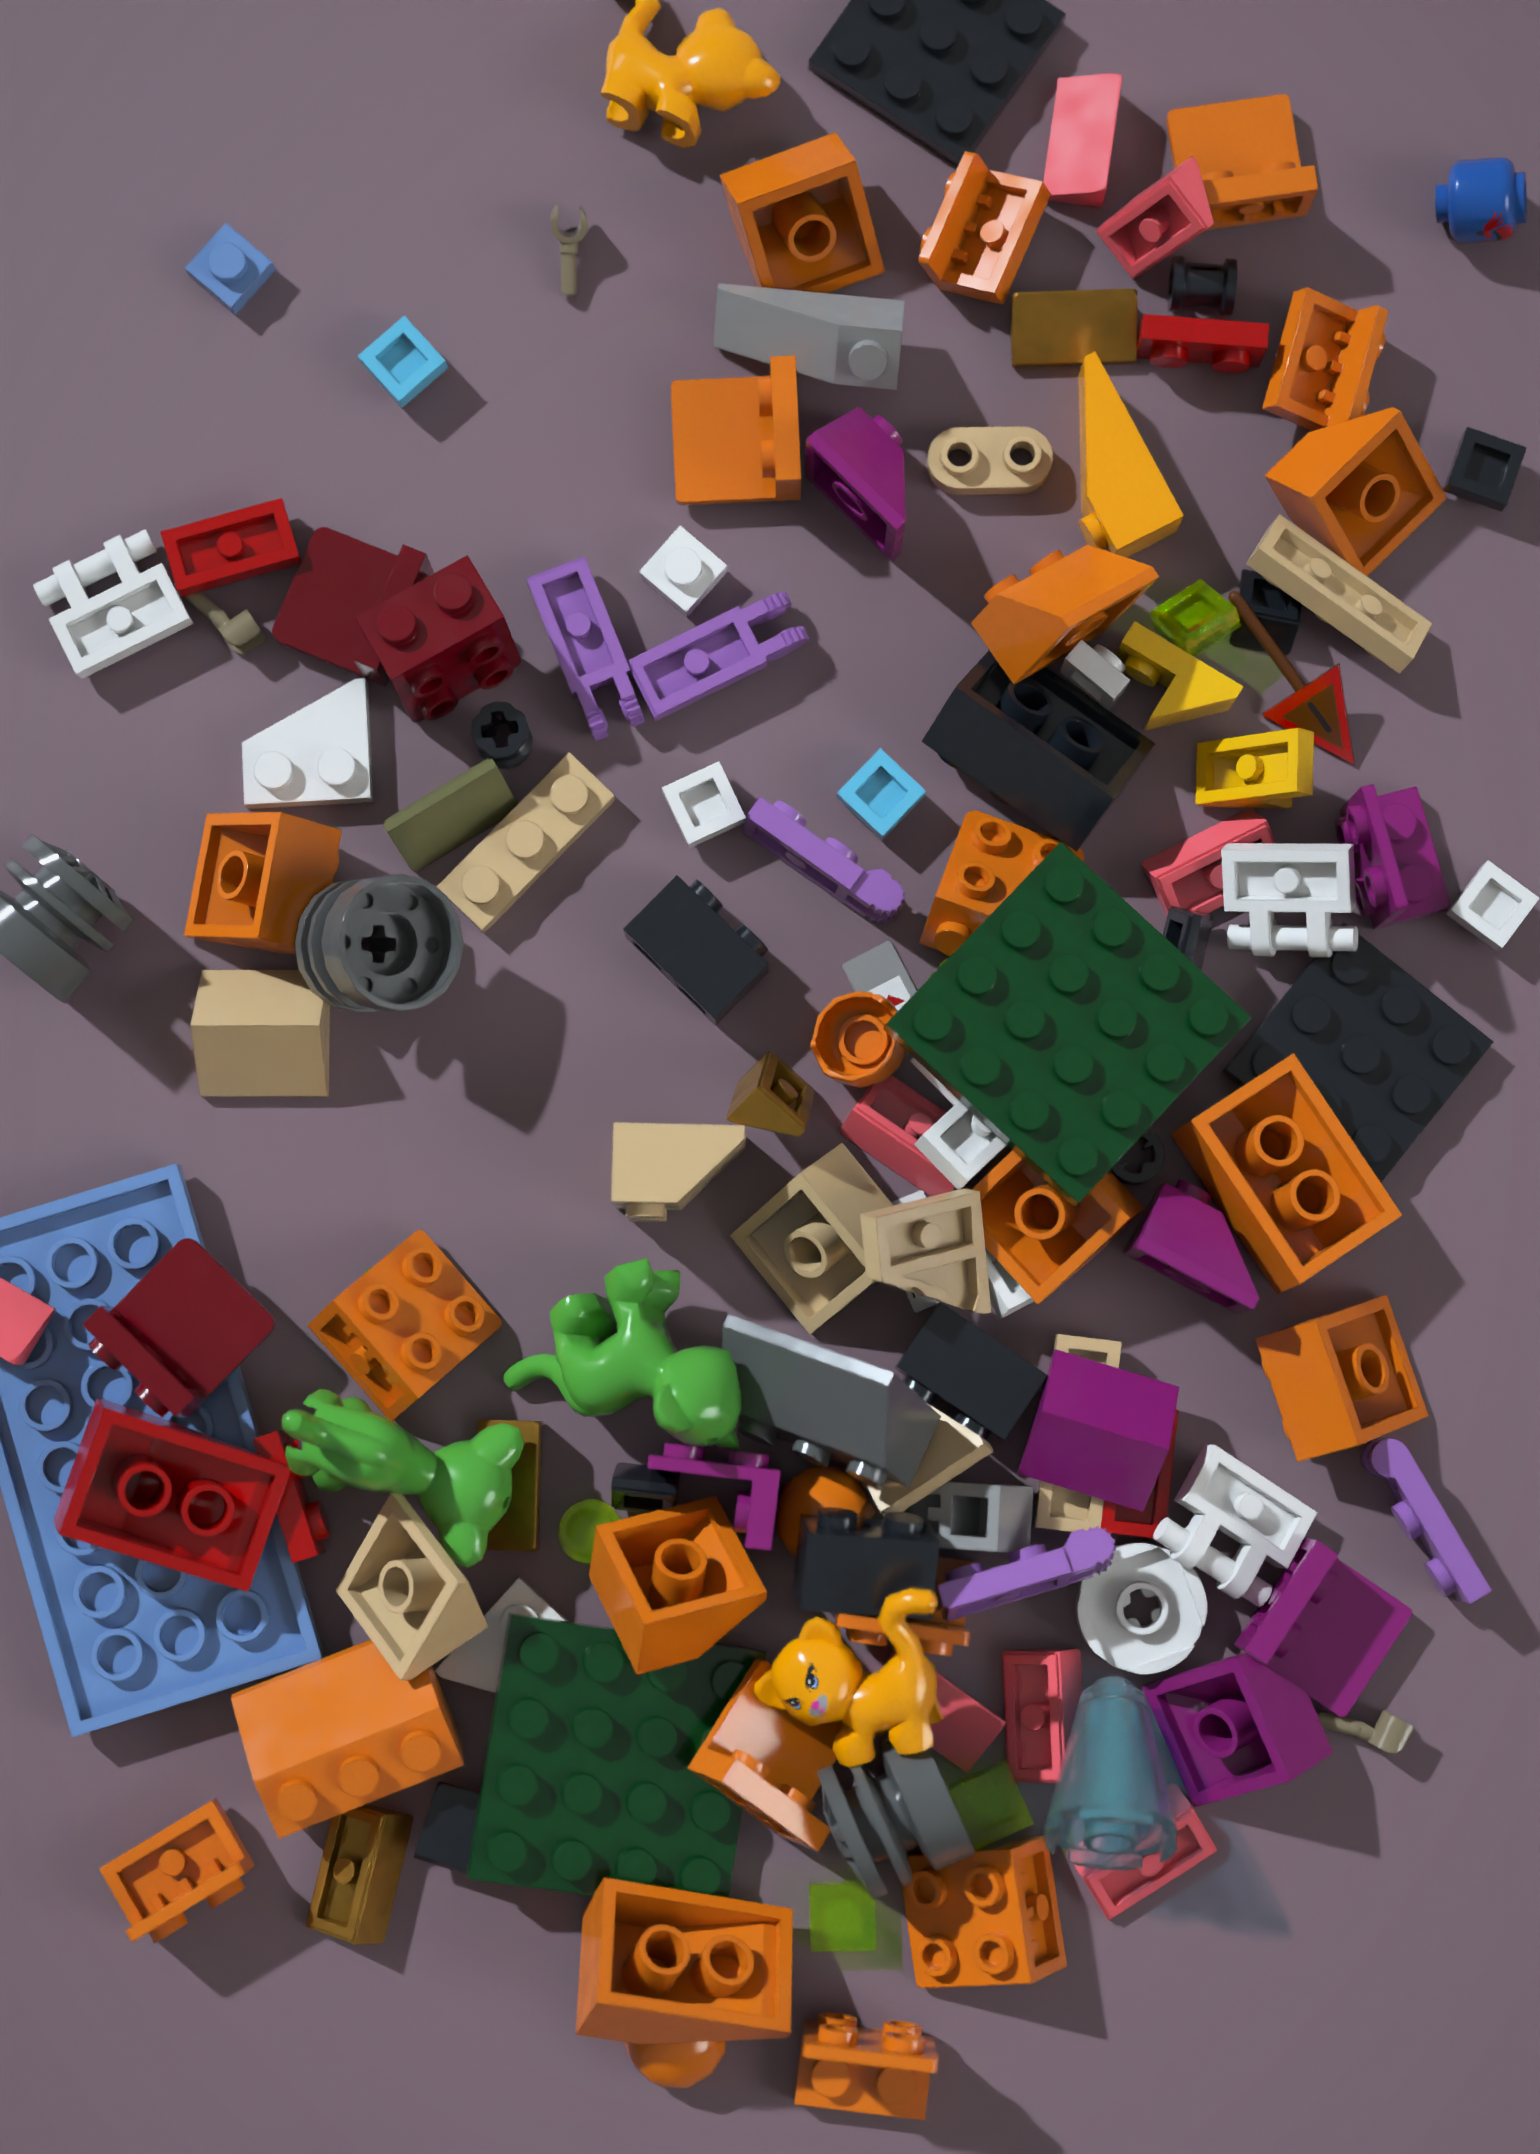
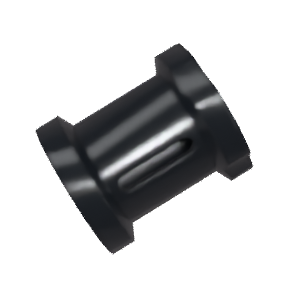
(1202, 285)
(485, 728)

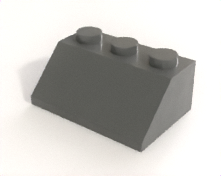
(828, 1405)

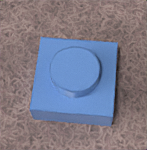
(230, 268)

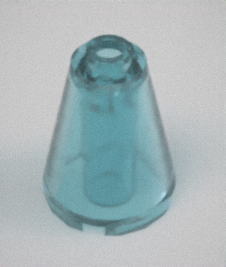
(1111, 1784)

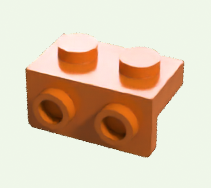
(982, 230)
(1324, 361)
(176, 1870)

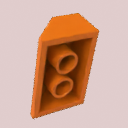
(1286, 1174)
(343, 1735)

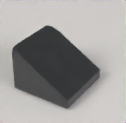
(1273, 608)
(1189, 932)
(643, 1489)
(448, 1828)

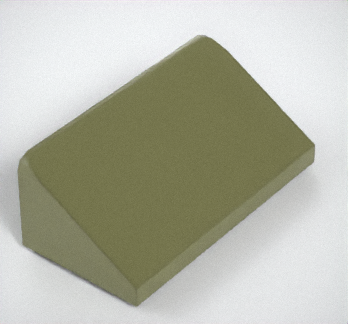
(451, 815)

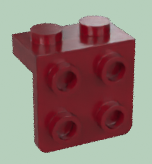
(335, 585)
(441, 640)
(180, 1330)

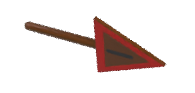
(1313, 706)

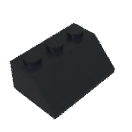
(1038, 747)

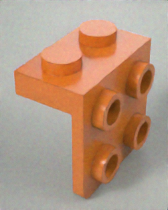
(980, 874)

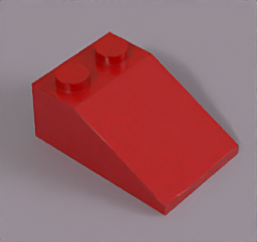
(170, 1495)

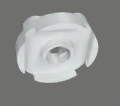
(1173, 1625)

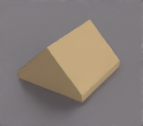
(260, 1035)
(409, 1592)

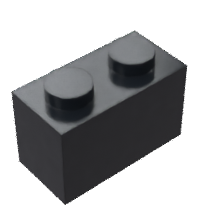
(698, 948)
(969, 1373)
(858, 1562)

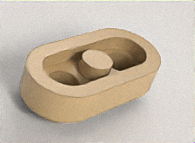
(990, 466)

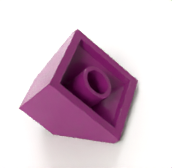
(862, 473)
(1192, 1246)
(1236, 1728)

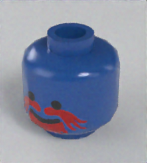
(1482, 200)

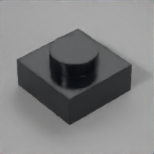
(1484, 469)

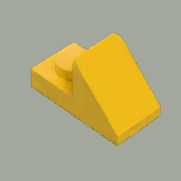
(1191, 685)
(1255, 770)

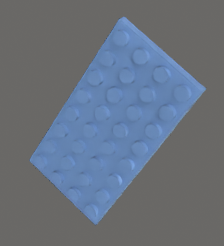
(116, 1626)

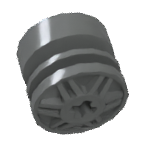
(54, 915)
(410, 936)
(893, 1815)

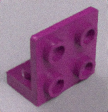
(1392, 856)
(754, 1509)
(1324, 1627)

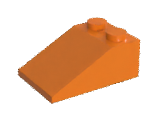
(682, 1966)

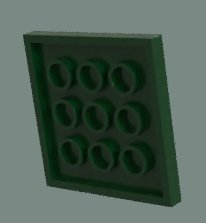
(1067, 1023)
(594, 1765)

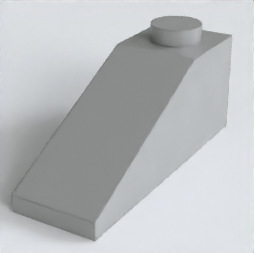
(830, 334)
(975, 1515)

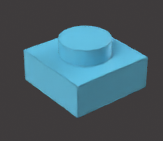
(402, 362)
(881, 794)

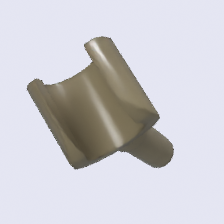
(569, 249)
(239, 632)
(1388, 1733)

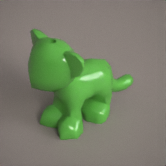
(603, 1373)
(458, 1486)

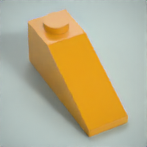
(1121, 487)

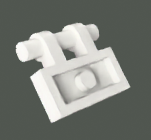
(119, 619)
(1289, 879)
(1244, 1507)

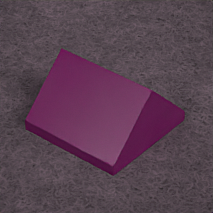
(1100, 1430)

